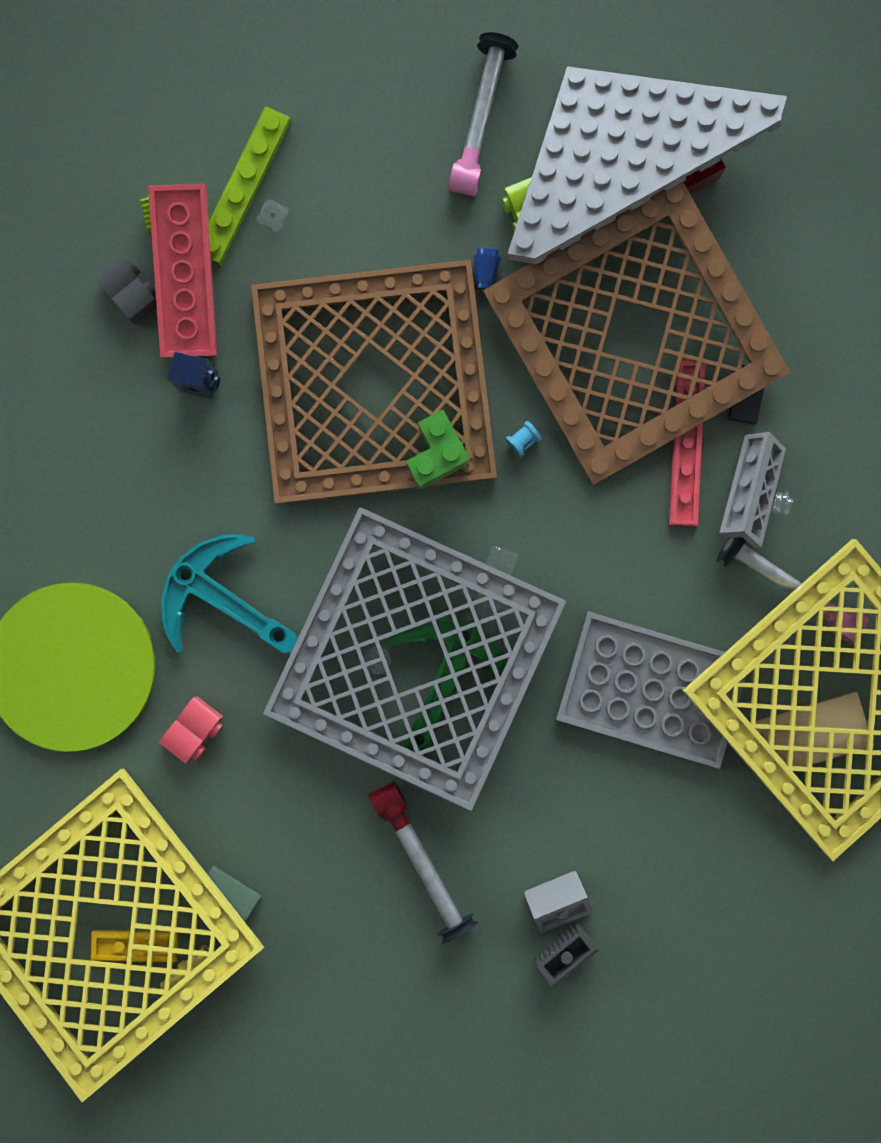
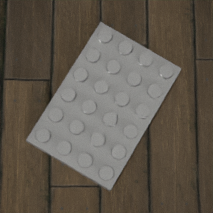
(632, 689)

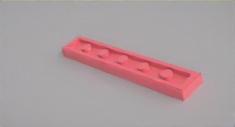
(686, 459)

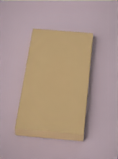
(837, 712)

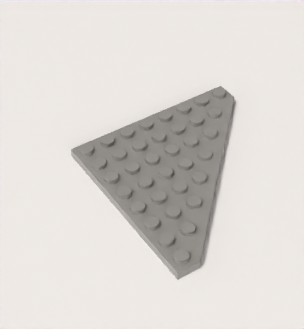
(621, 143)

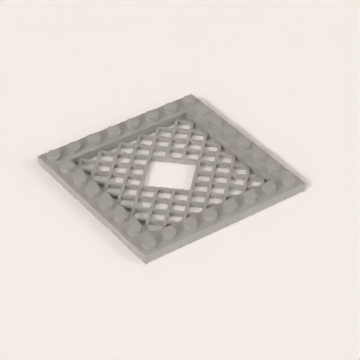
(373, 530)

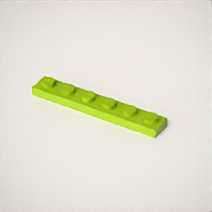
(245, 181)

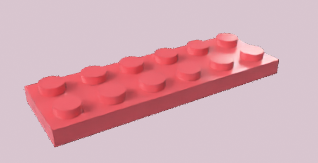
(182, 269)

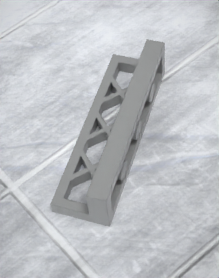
(750, 486)

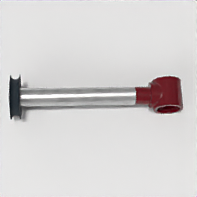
(390, 806)

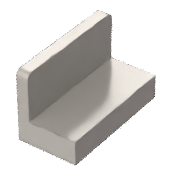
(558, 902)

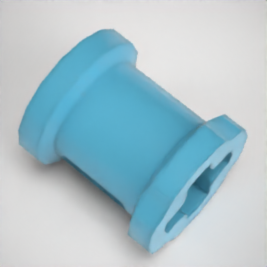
(523, 439)

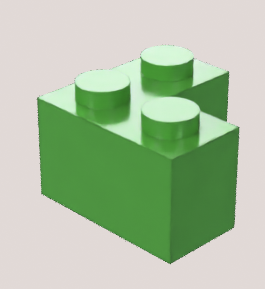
(444, 453)

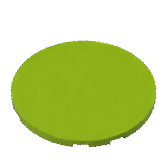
(73, 667)

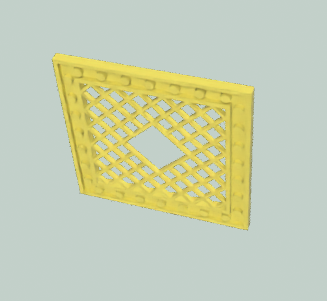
(710, 688)
(32, 1005)

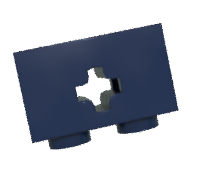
(194, 375)

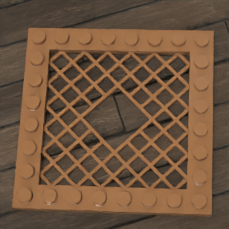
(349, 289)
(727, 294)

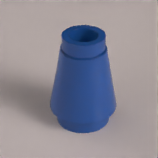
(486, 266)

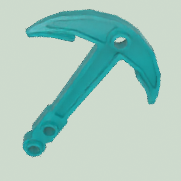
(200, 584)

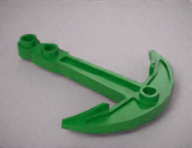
(458, 661)

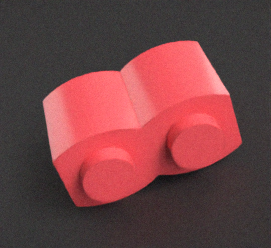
(191, 730)

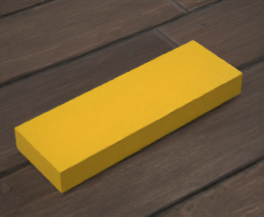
(113, 945)

